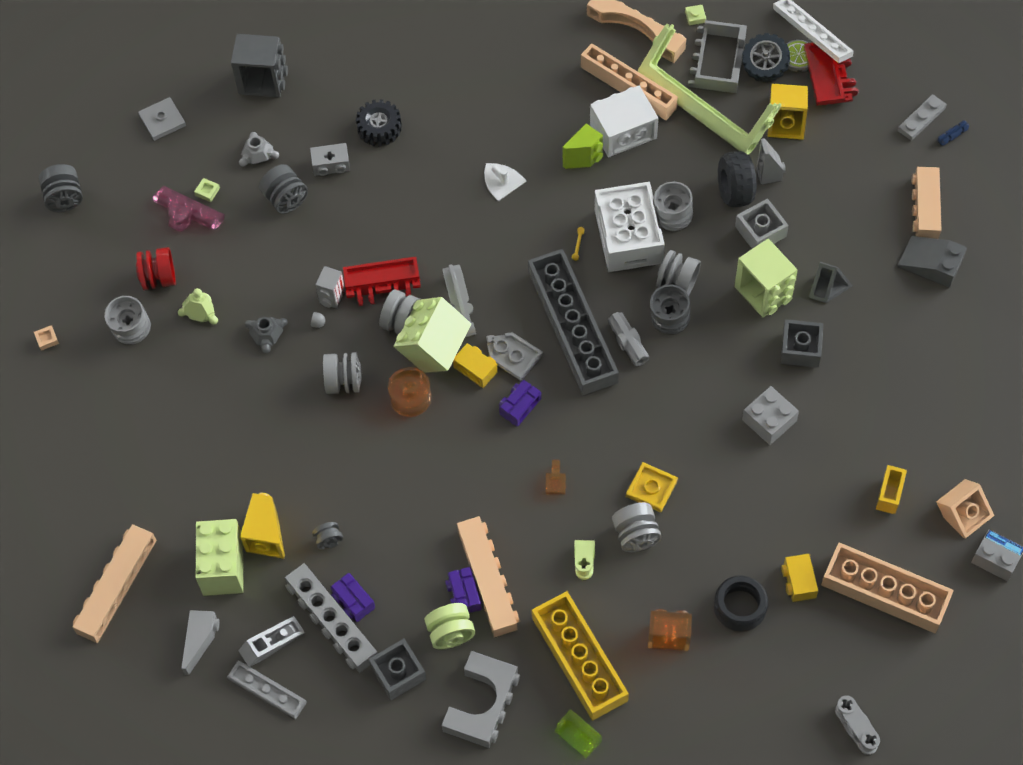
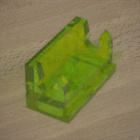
(578, 733)

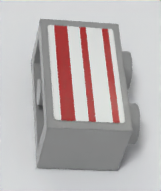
(330, 287)

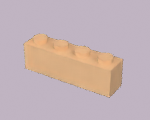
(927, 202)

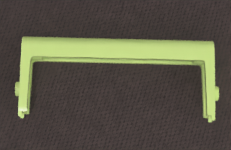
(699, 108)

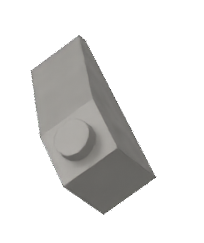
(769, 164)
(199, 636)
(270, 641)

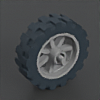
(764, 73)

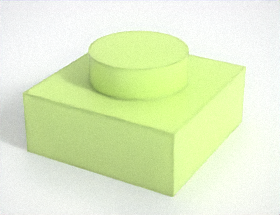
(695, 14)
(207, 190)

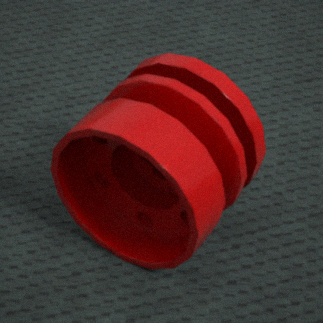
(156, 268)

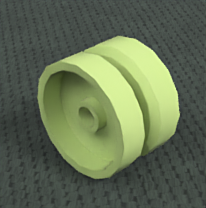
(449, 626)

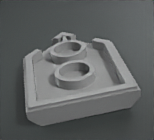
(513, 354)

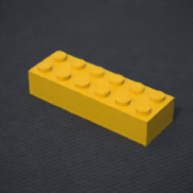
(580, 655)

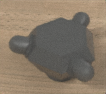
(266, 331)

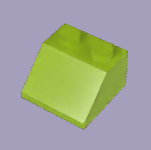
(583, 148)

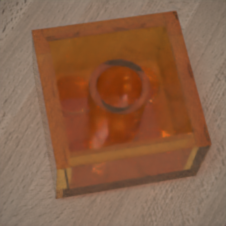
(670, 630)

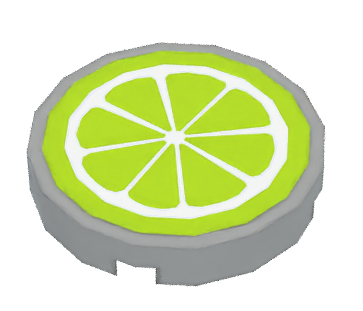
(797, 56)

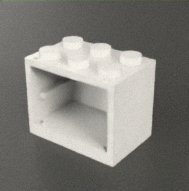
(624, 120)

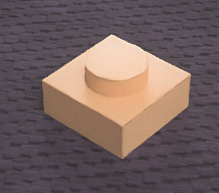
(46, 337)

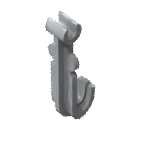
(458, 293)

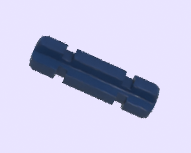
(953, 132)

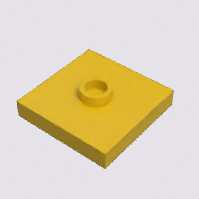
(651, 486)

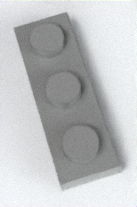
(922, 117)

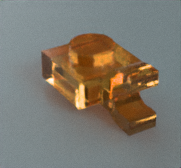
(555, 481)

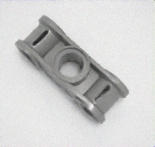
(857, 725)

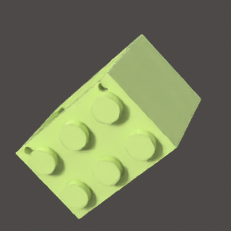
(765, 278)
(432, 335)
(219, 557)

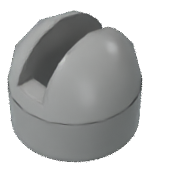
(318, 320)

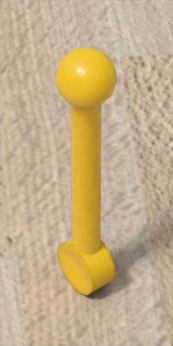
(580, 231)

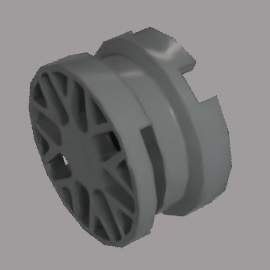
(327, 535)

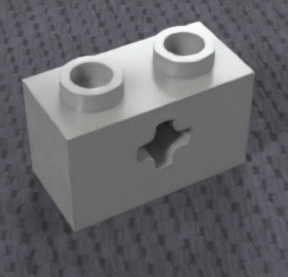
(330, 159)

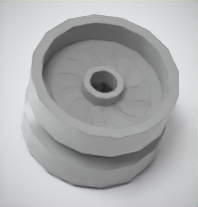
(396, 310)

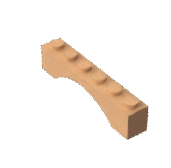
(617, 12)

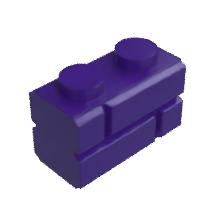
(519, 402)
(464, 589)
(352, 597)

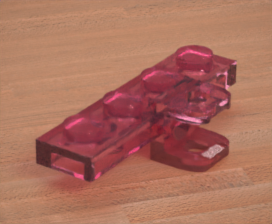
(184, 209)

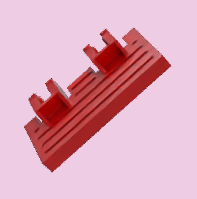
(829, 77)
(381, 277)

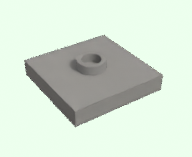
(162, 118)

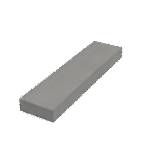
(267, 689)

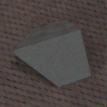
(828, 283)

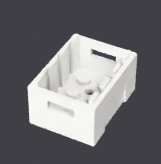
(618, 241)

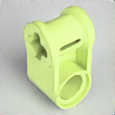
(584, 556)

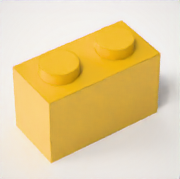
(475, 365)
(891, 489)
(800, 577)

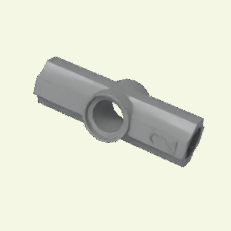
(628, 339)

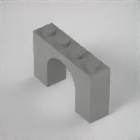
(482, 727)

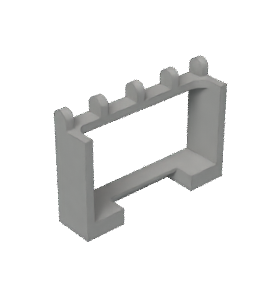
(716, 83)

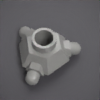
(257, 150)

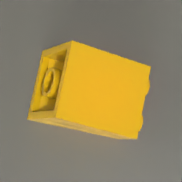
(792, 115)
(261, 527)

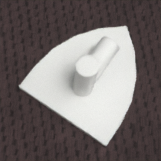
(502, 180)

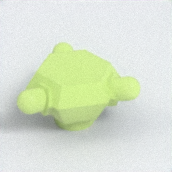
(198, 307)

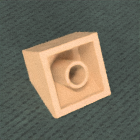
(965, 507)

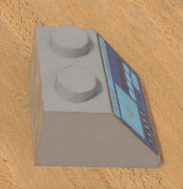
(998, 555)

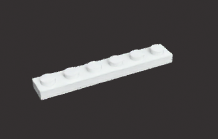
(813, 30)

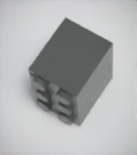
(259, 65)

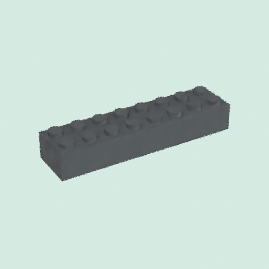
(573, 322)

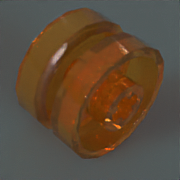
(409, 391)

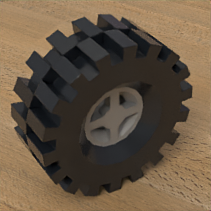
(375, 114)

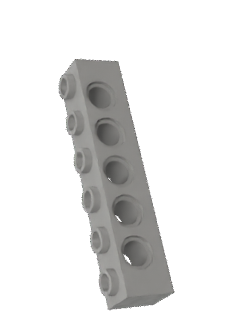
(302, 578)

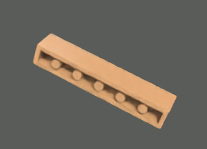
(623, 77)
(487, 576)
(114, 583)

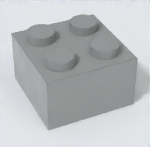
(761, 223)
(770, 415)

